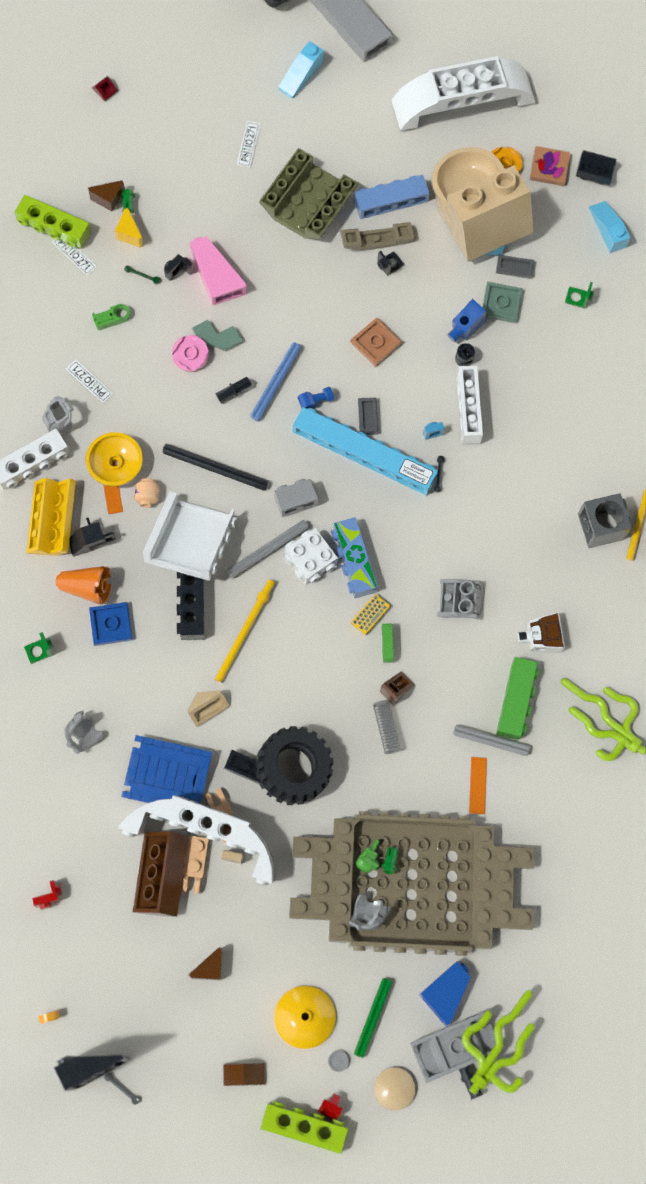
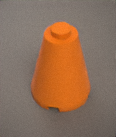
(86, 583)

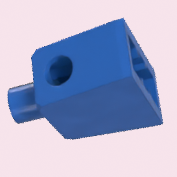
(467, 321)

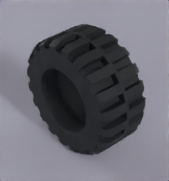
(314, 750)

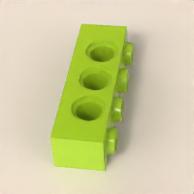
(29, 207)
(332, 1143)

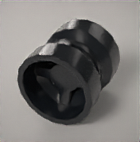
(464, 359)

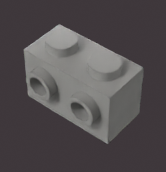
(295, 497)

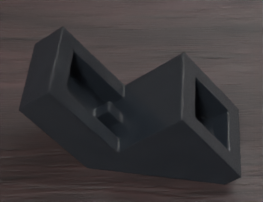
(86, 537)

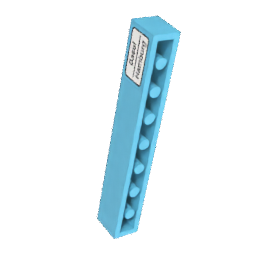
(365, 451)

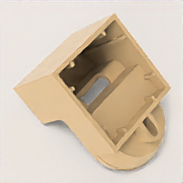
(481, 201)

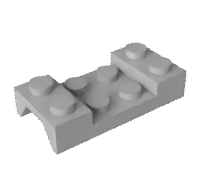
(444, 1050)

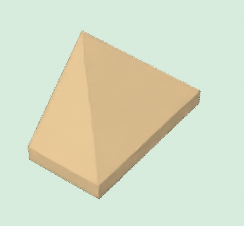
(206, 705)

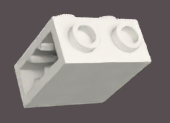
(310, 556)

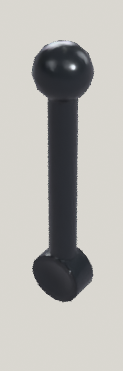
(440, 460)

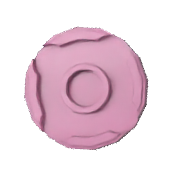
(190, 353)

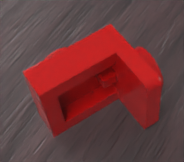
(46, 901)

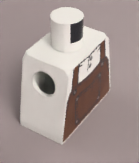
(543, 634)

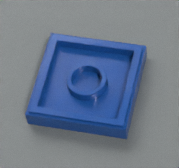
(110, 623)

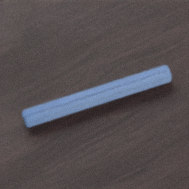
(275, 382)

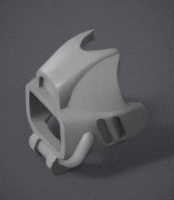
(50, 421)
(83, 731)
(371, 912)

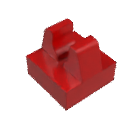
(330, 1108)

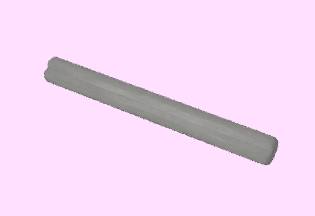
(268, 549)

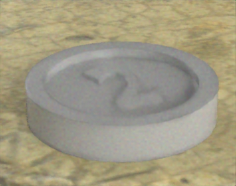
(338, 1061)

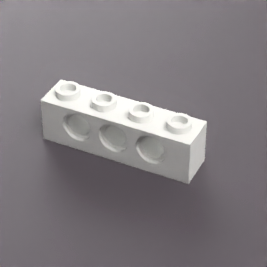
(469, 404)
(32, 450)

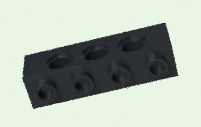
(195, 629)

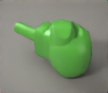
(367, 860)

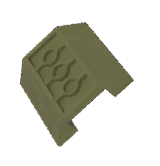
(306, 196)

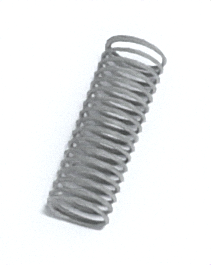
(386, 725)

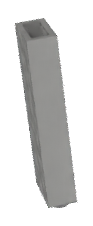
(356, 25)

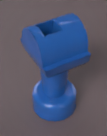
(310, 401)

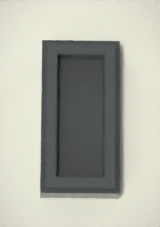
(514, 266)
(368, 416)

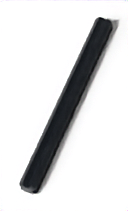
(215, 467)

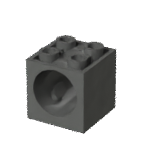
(597, 534)

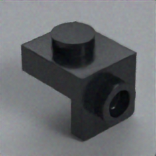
(174, 266)

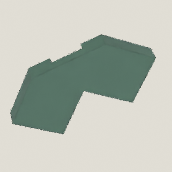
(224, 340)

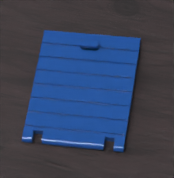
(165, 770)

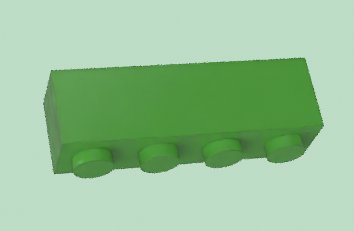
(516, 698)

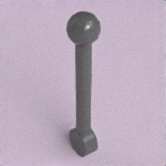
(134, 1099)

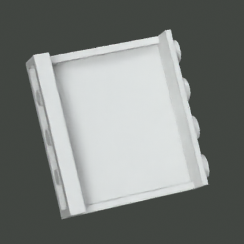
(189, 538)

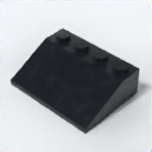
(78, 1071)

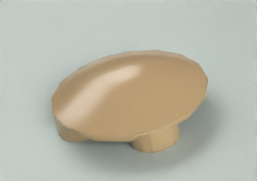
(394, 1088)

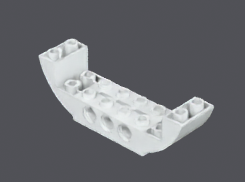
(461, 87)
(175, 810)

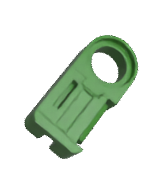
(109, 318)
(387, 642)

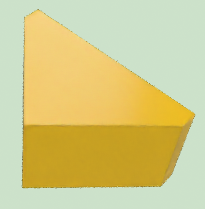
(127, 230)

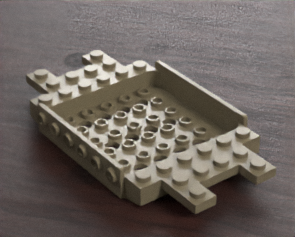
(481, 884)

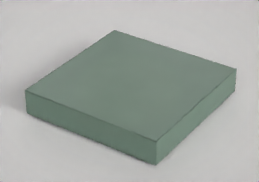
(502, 302)

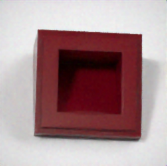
(105, 88)

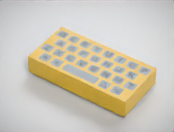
(370, 614)

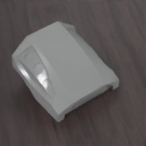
(460, 599)

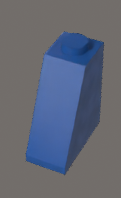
(446, 992)

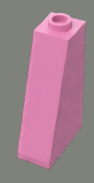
(216, 273)

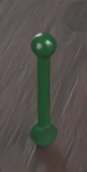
(156, 280)

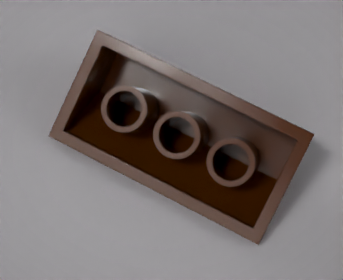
(160, 874)

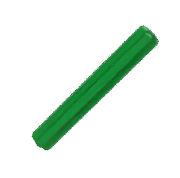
(373, 1018)

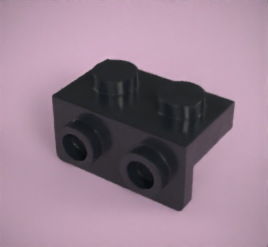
(596, 167)

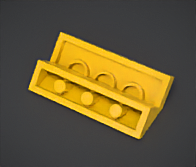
(51, 517)

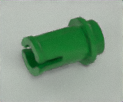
(128, 201)
(389, 865)

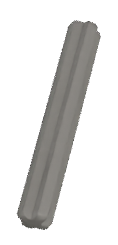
(491, 740)

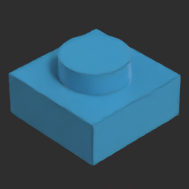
(433, 430)

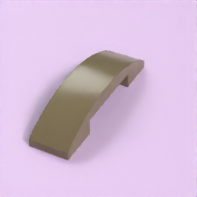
(378, 238)

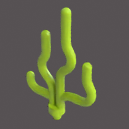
(621, 734)
(488, 1069)

